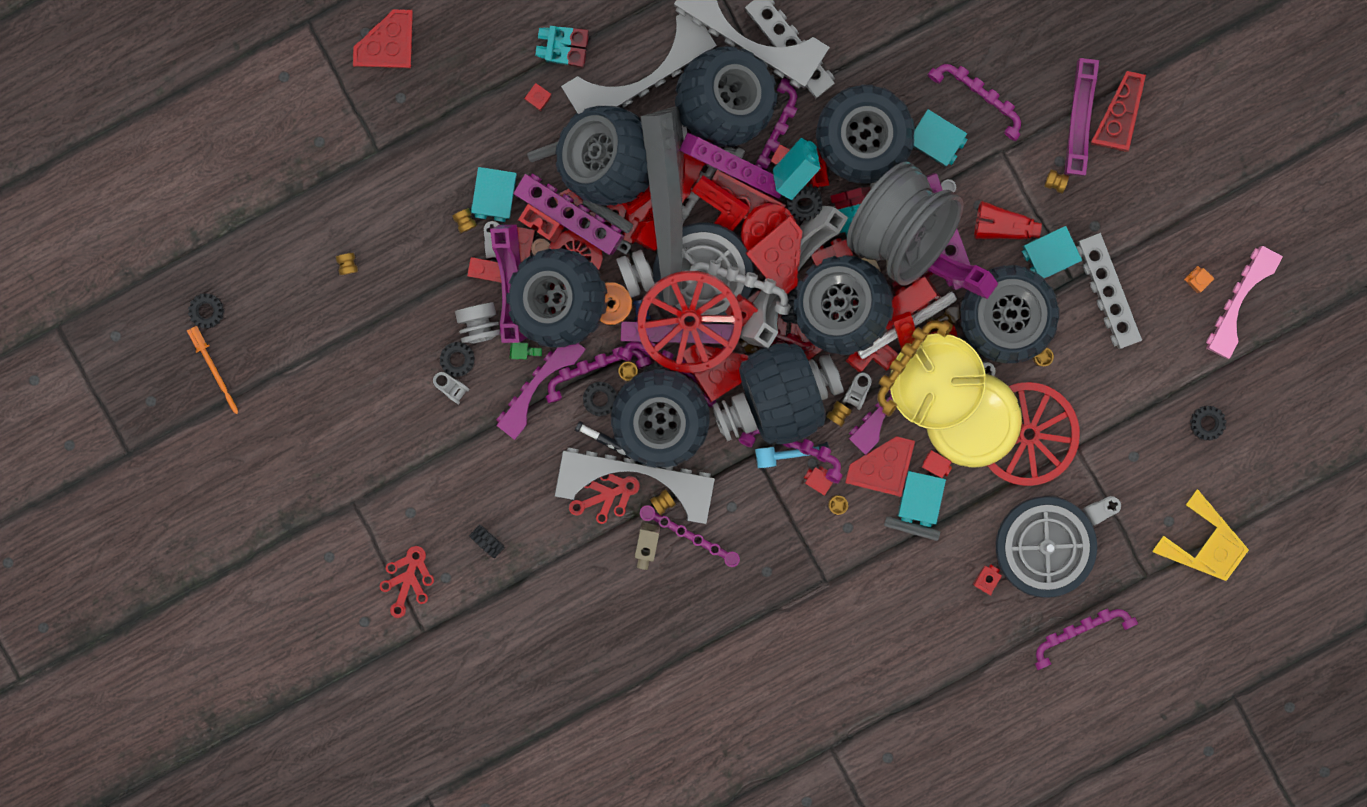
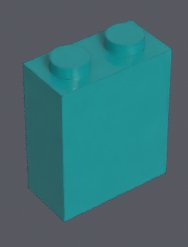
(938, 138)
(796, 168)
(493, 194)
(1051, 253)
(921, 498)

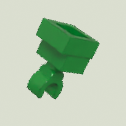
(520, 351)

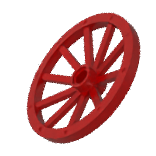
(672, 280)
(1074, 440)

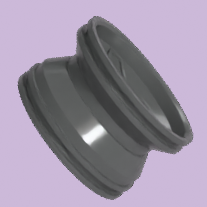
(904, 223)

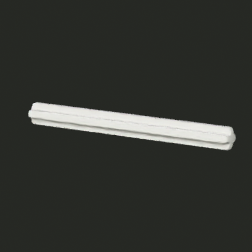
(917, 318)

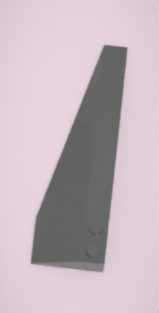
(665, 171)

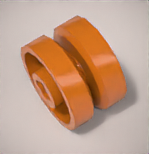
(622, 306)

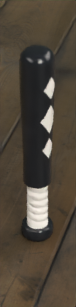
(601, 438)

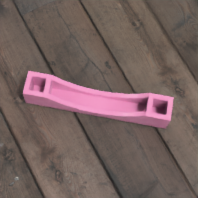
(1225, 337)

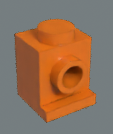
(1199, 279)

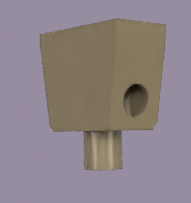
(647, 539)

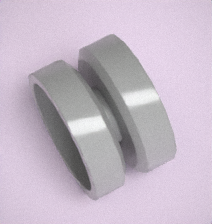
(636, 273)
(826, 376)

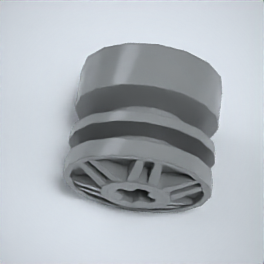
(477, 323)
(734, 417)

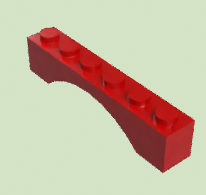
(645, 230)

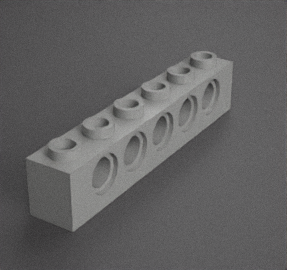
(755, 10)
(1131, 334)

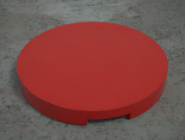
(761, 222)

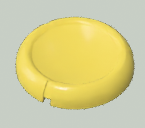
(940, 383)
(987, 433)

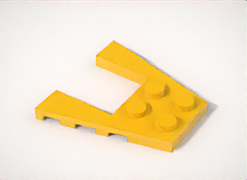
(1220, 552)

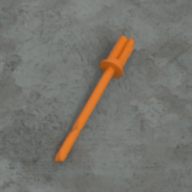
(201, 345)

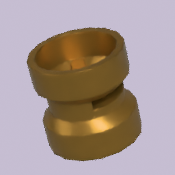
(1056, 181)
(464, 220)
(346, 264)
(1046, 358)
(627, 371)
(838, 413)
(662, 502)
(838, 507)

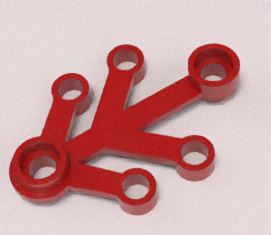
(608, 495)
(408, 578)

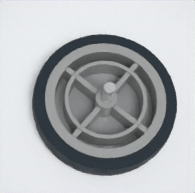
(706, 243)
(1046, 546)

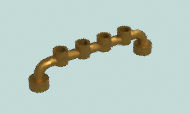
(898, 366)

